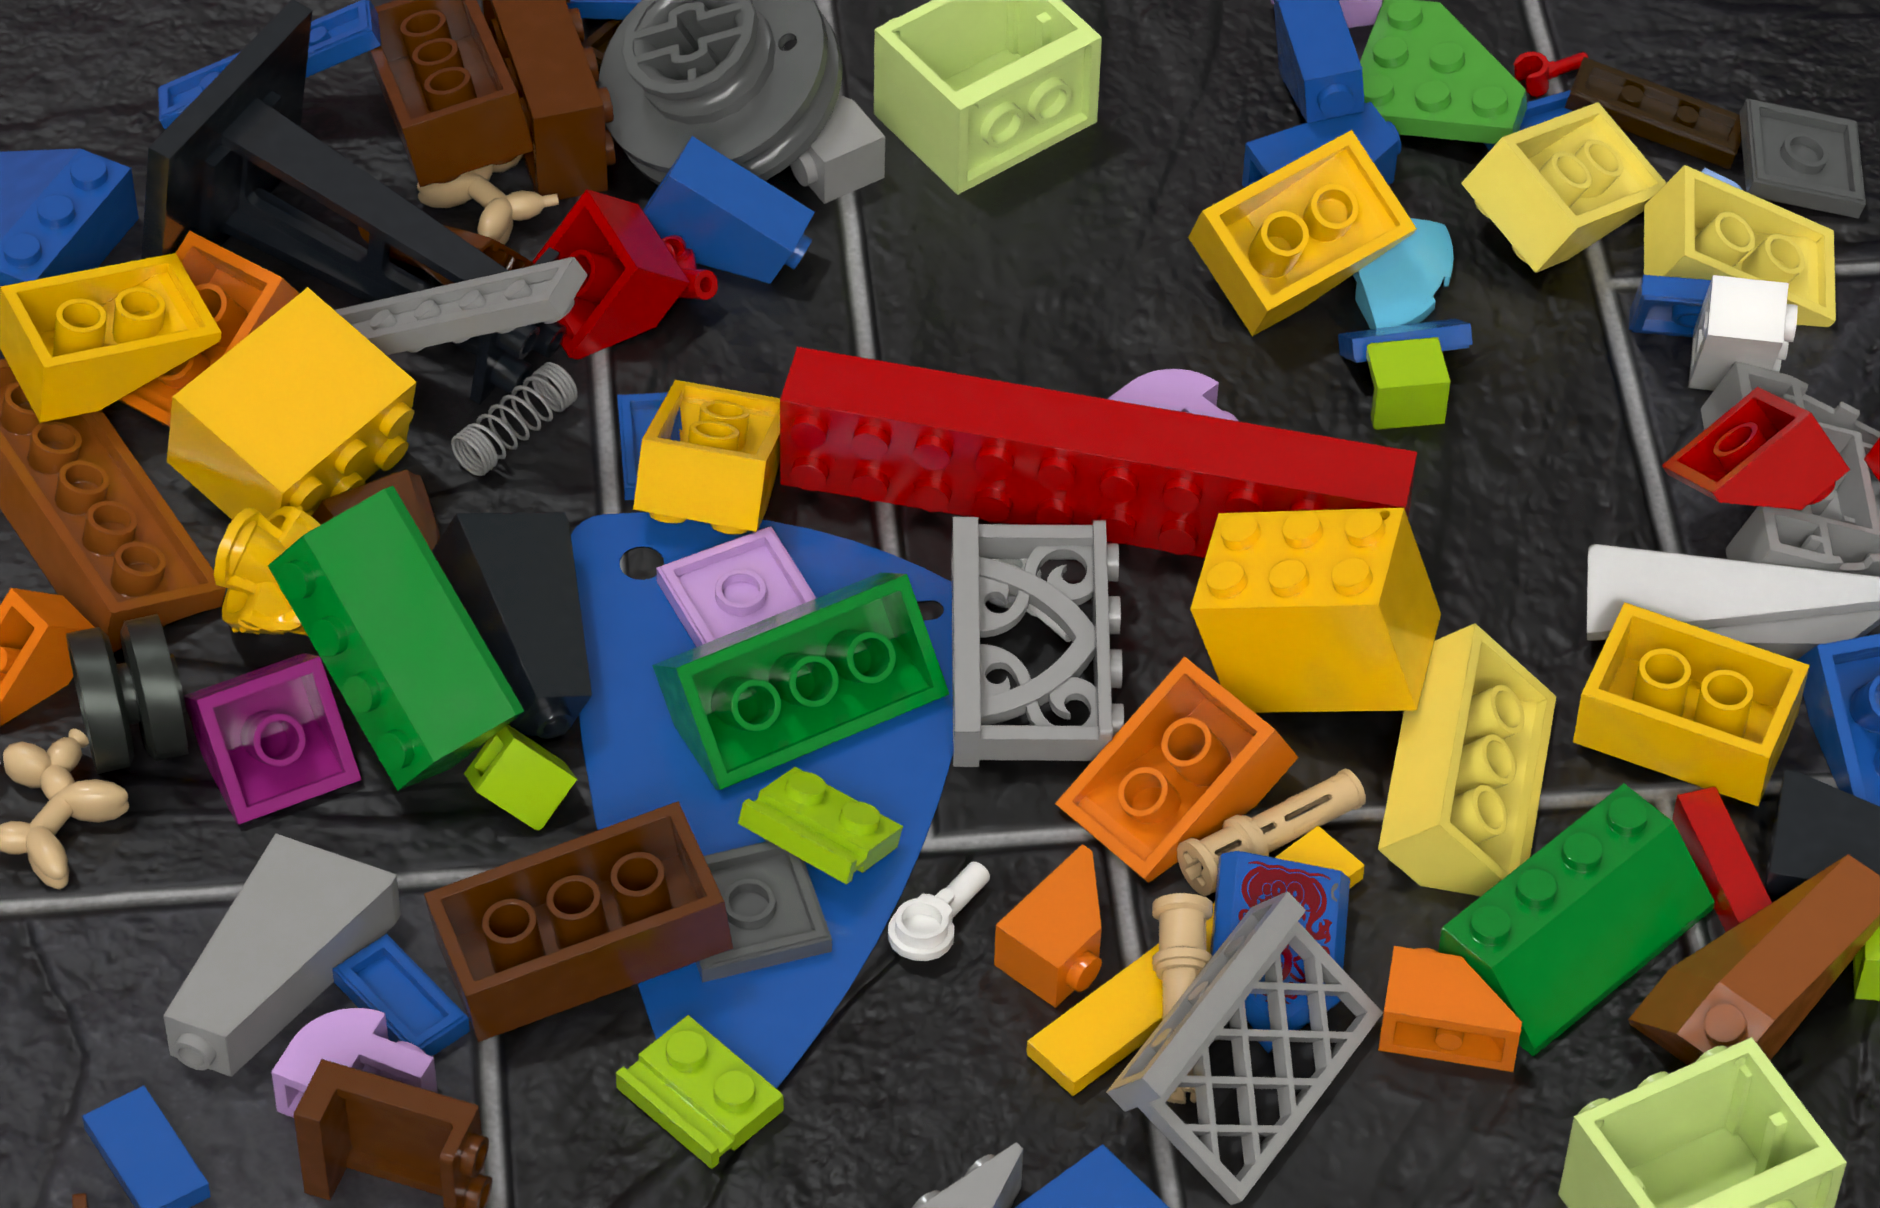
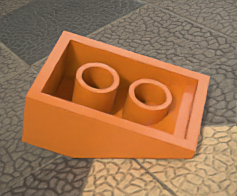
(239, 300)
(1176, 771)

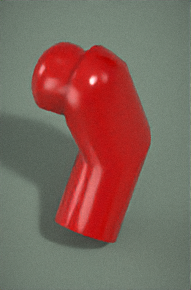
(702, 283)

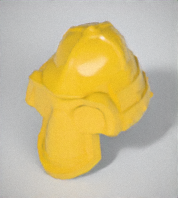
(241, 565)

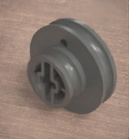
(722, 78)

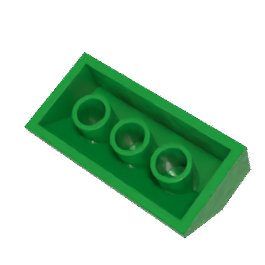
(396, 638)
(802, 679)
(1581, 915)

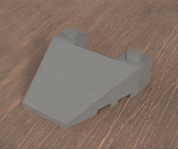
(1828, 535)

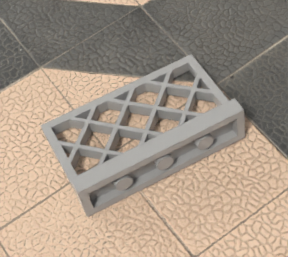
(1200, 1018)

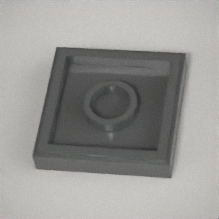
(1802, 158)
(768, 910)

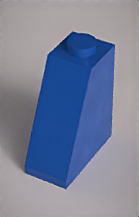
(1318, 58)
(1279, 149)
(729, 215)

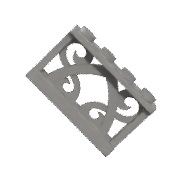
(982, 703)

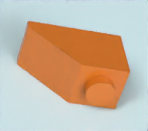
(34, 648)
(1054, 932)
(1446, 1012)

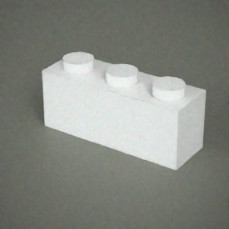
(1742, 324)

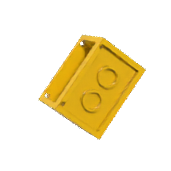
(291, 414)
(1317, 610)

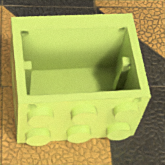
(985, 82)
(1703, 1139)

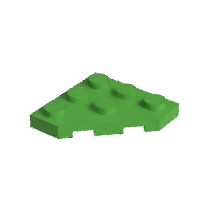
(1437, 77)

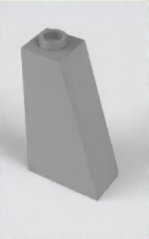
(276, 951)

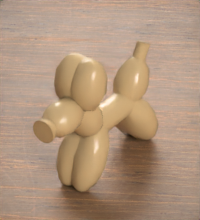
(499, 208)
(82, 800)

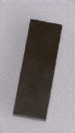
(1658, 113)

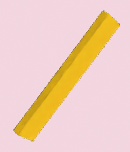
(1130, 1004)

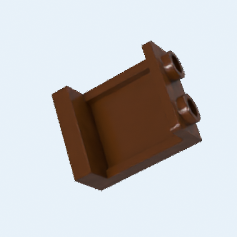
(391, 1134)

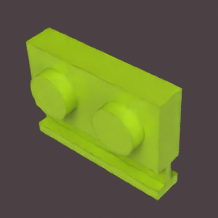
(820, 824)
(700, 1091)

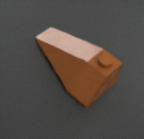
(1766, 969)

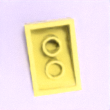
(1562, 185)
(1712, 228)

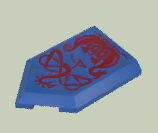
(1323, 892)

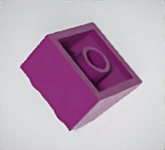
(272, 737)

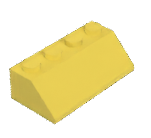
(1468, 768)

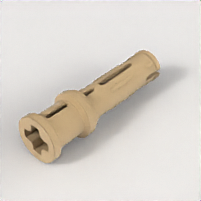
(1257, 834)
(1180, 953)

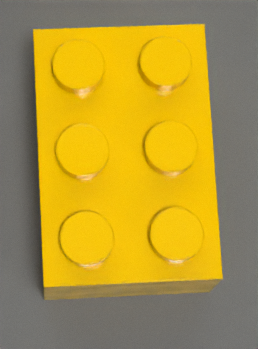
(1690, 703)

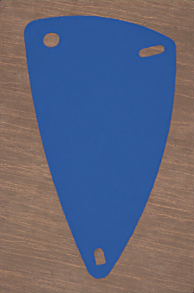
(643, 764)

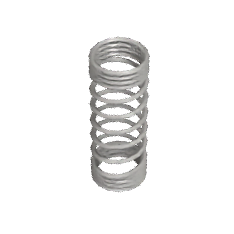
(542, 389)

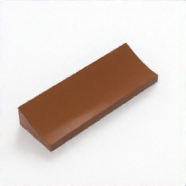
(96, 519)

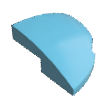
(1403, 281)

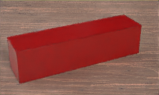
(1720, 856)

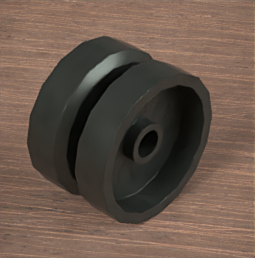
(128, 693)

